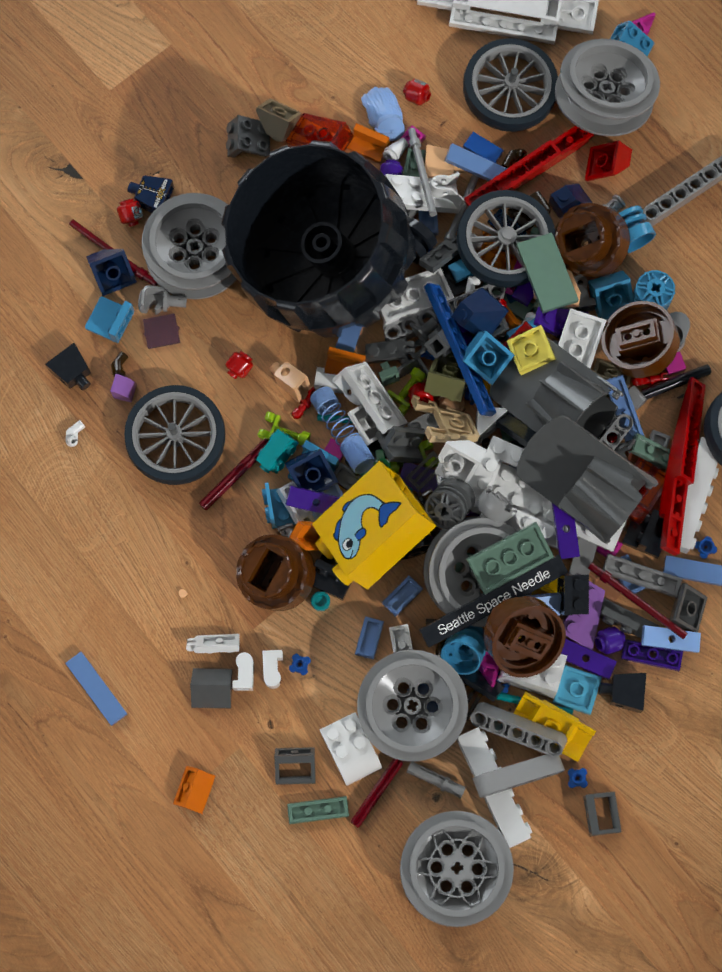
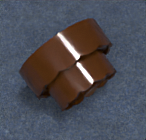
(606, 238)
(640, 339)
(275, 573)
(541, 637)

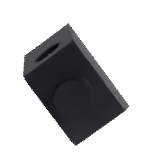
(70, 368)
(626, 691)

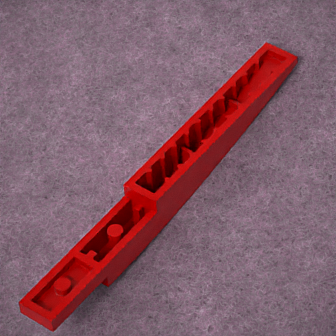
(535, 163)
(681, 466)

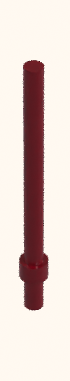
(141, 273)
(606, 577)

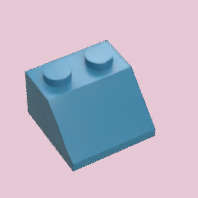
(611, 293)
(487, 356)

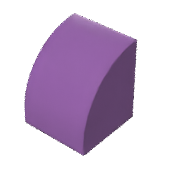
(123, 388)

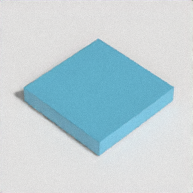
(577, 690)

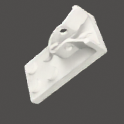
(442, 187)
(414, 297)
(582, 335)
(371, 394)

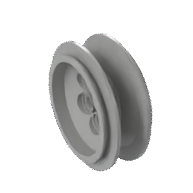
(607, 87)
(175, 221)
(450, 548)
(414, 669)
(423, 885)

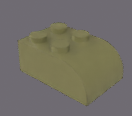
(446, 379)

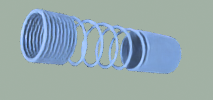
(352, 447)

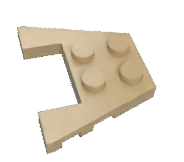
(452, 423)

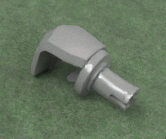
(160, 297)

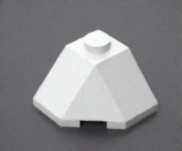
(461, 459)

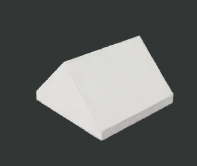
(364, 424)
(487, 424)

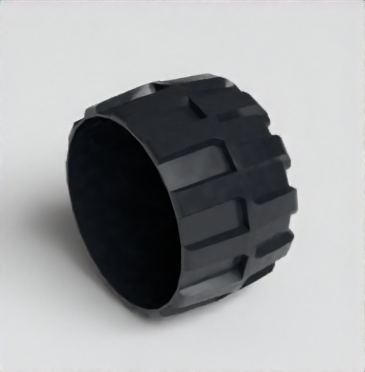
(318, 238)

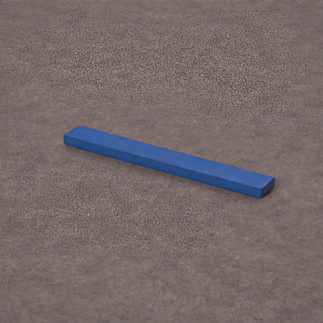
(459, 348)

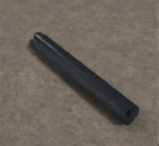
(676, 381)

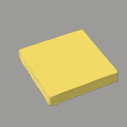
(531, 350)

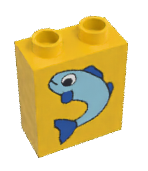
(371, 527)

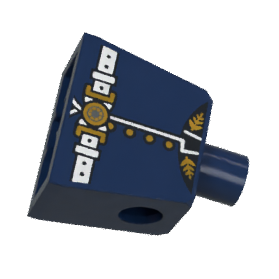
(151, 191)

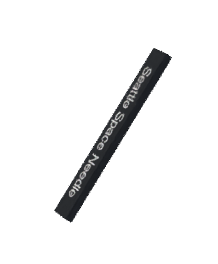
(483, 605)

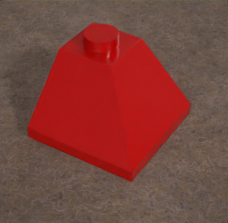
(607, 160)

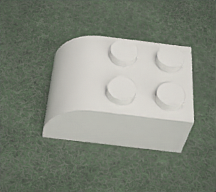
(543, 683)
(350, 749)

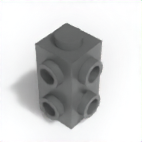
(437, 343)

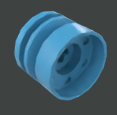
(639, 230)
(654, 281)
(465, 650)

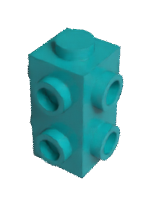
(276, 452)

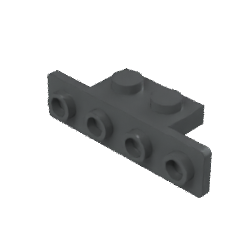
(624, 619)

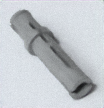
(433, 778)

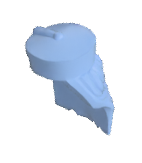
(384, 112)

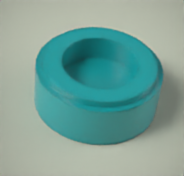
(320, 601)

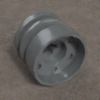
(450, 503)

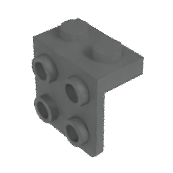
(247, 136)

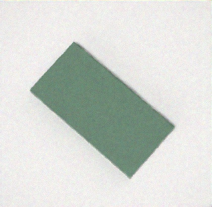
(547, 272)
(509, 558)

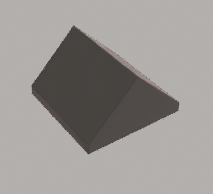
(688, 608)
(211, 688)

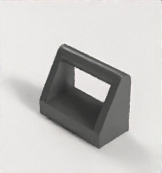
(294, 755)
(591, 814)

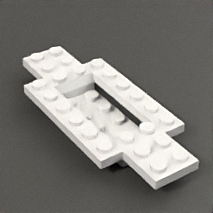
(554, 15)
(529, 503)

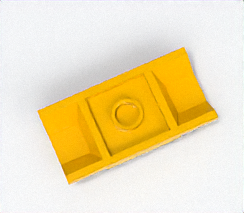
(549, 715)

